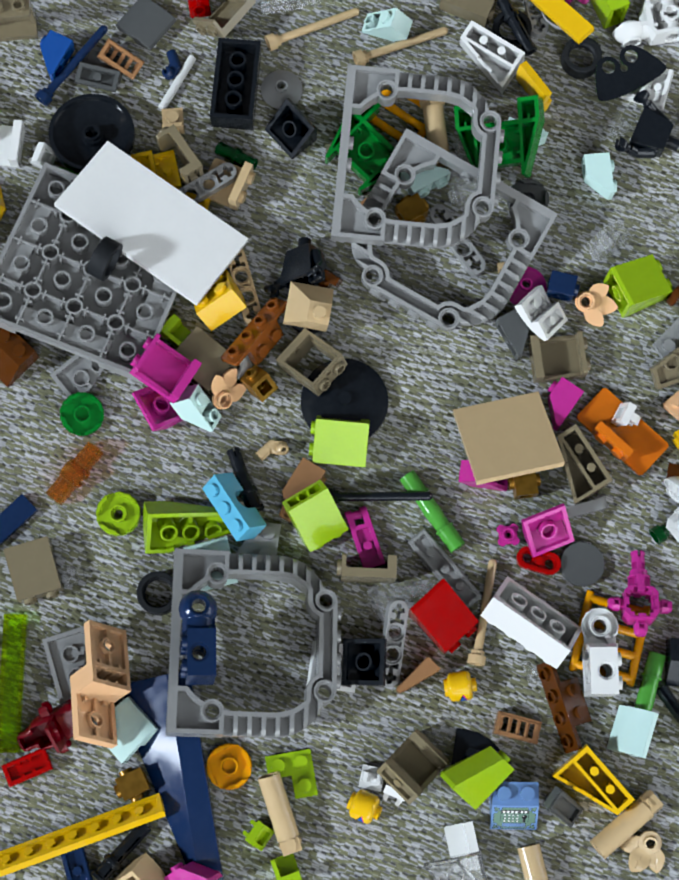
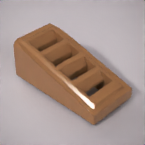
(102, 56)
(422, 672)
(497, 729)

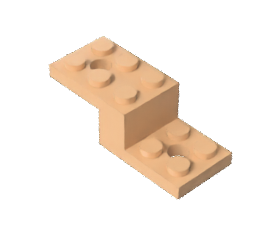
(100, 684)

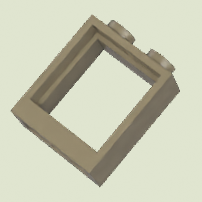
(299, 348)

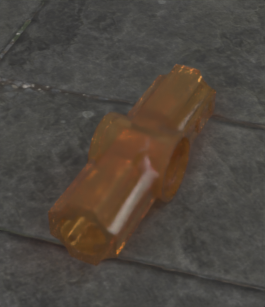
(74, 473)

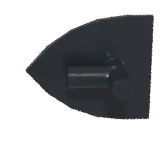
(469, 743)

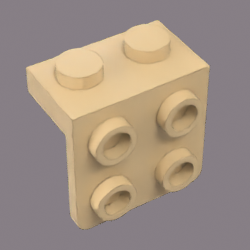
(235, 193)

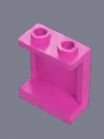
(163, 368)

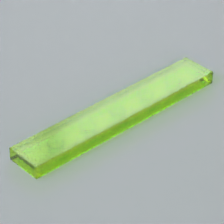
(12, 680)

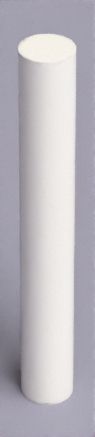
(177, 82)

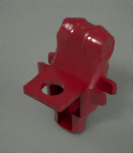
(49, 729)

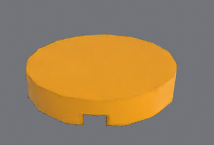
(234, 772)

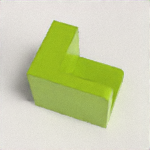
(174, 331)
(286, 868)

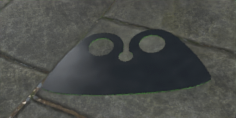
(638, 74)

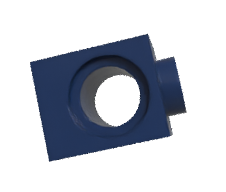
(562, 286)

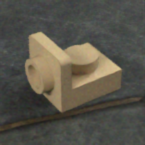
(173, 116)

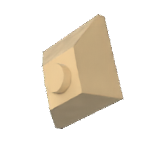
(308, 306)

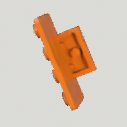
(634, 445)

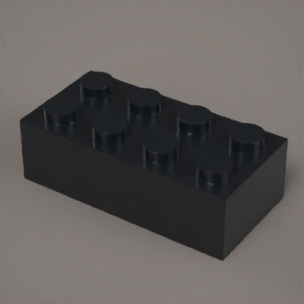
(235, 84)

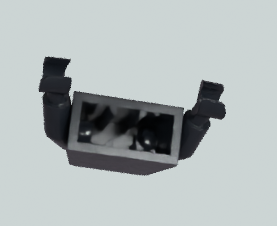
(651, 132)
(301, 265)

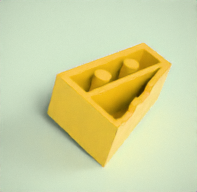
(593, 779)

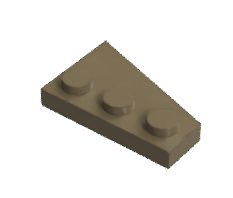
(666, 370)

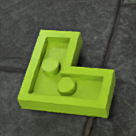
(299, 766)

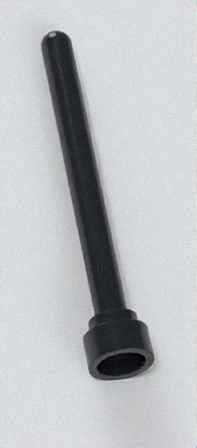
(379, 496)

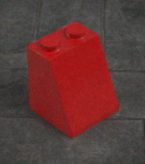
(443, 617)

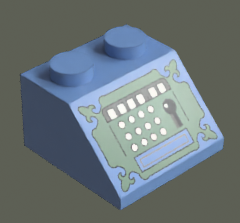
(514, 806)

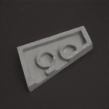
(77, 375)

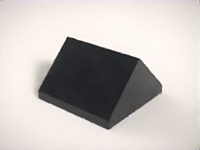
(291, 129)
(364, 662)

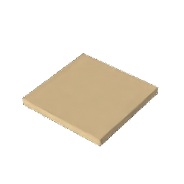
(508, 438)

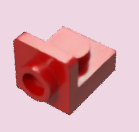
(199, 8)

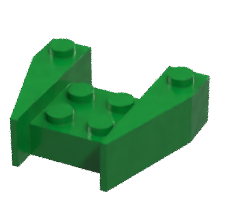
(520, 135)
(369, 149)

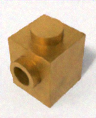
(412, 209)
(258, 383)
(525, 485)
(132, 784)

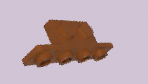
(258, 336)

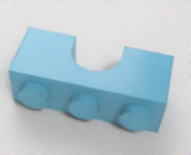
(241, 521)

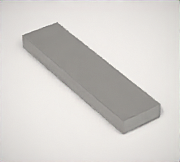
(443, 567)

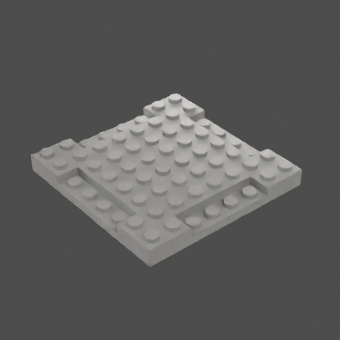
(58, 302)

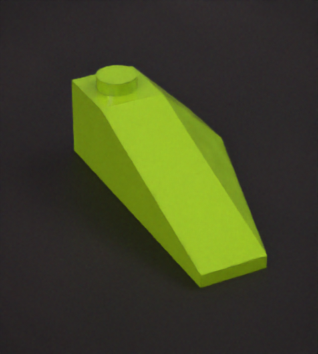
(178, 524)

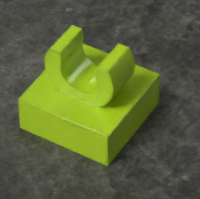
(258, 835)

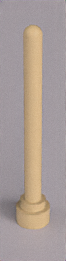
(275, 40)
(362, 57)
(477, 656)

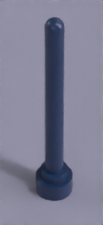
(46, 94)

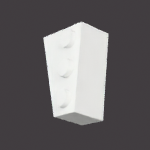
(492, 54)

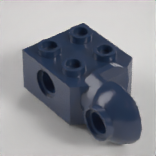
(198, 638)

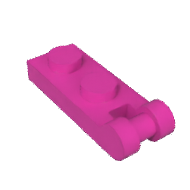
(365, 538)

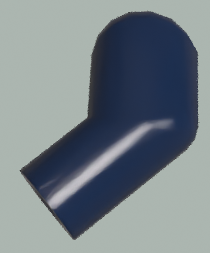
(174, 67)

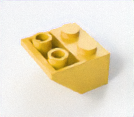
(220, 302)

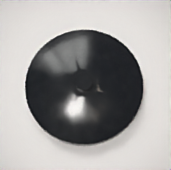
(85, 125)
(351, 396)

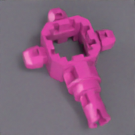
(639, 586)

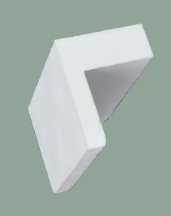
(12, 144)
(461, 838)

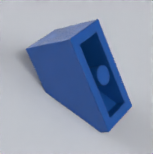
(56, 52)

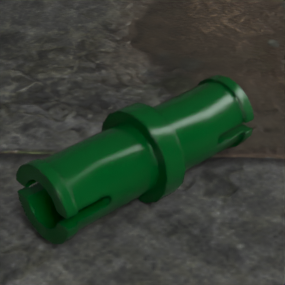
(235, 156)

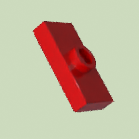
(27, 767)

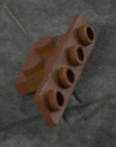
(566, 705)

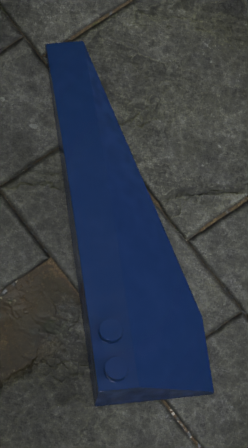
(179, 775)

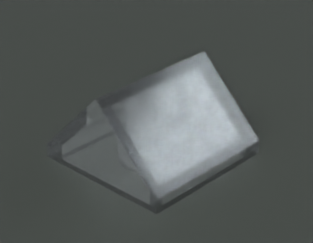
(458, 867)

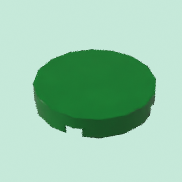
(81, 414)

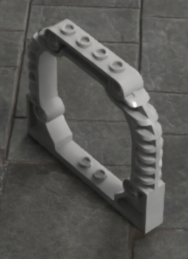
(364, 90)
(529, 219)
(185, 710)

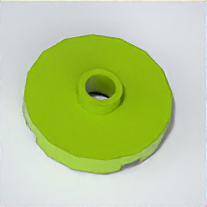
(118, 502)

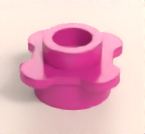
(503, 539)

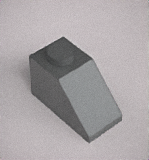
(513, 331)

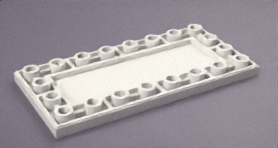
(152, 221)

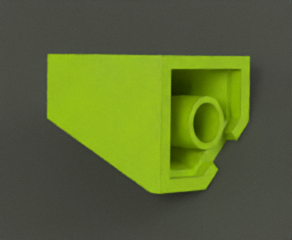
(478, 775)

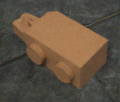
(302, 477)

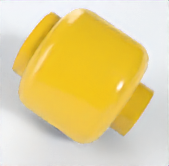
(459, 686)
(364, 806)

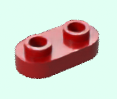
(537, 563)

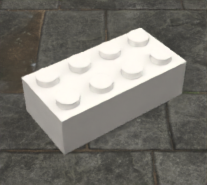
(531, 622)

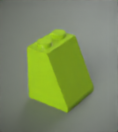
(637, 284)

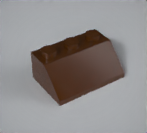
(15, 356)

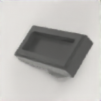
(562, 806)

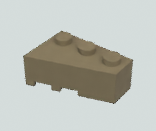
(582, 466)

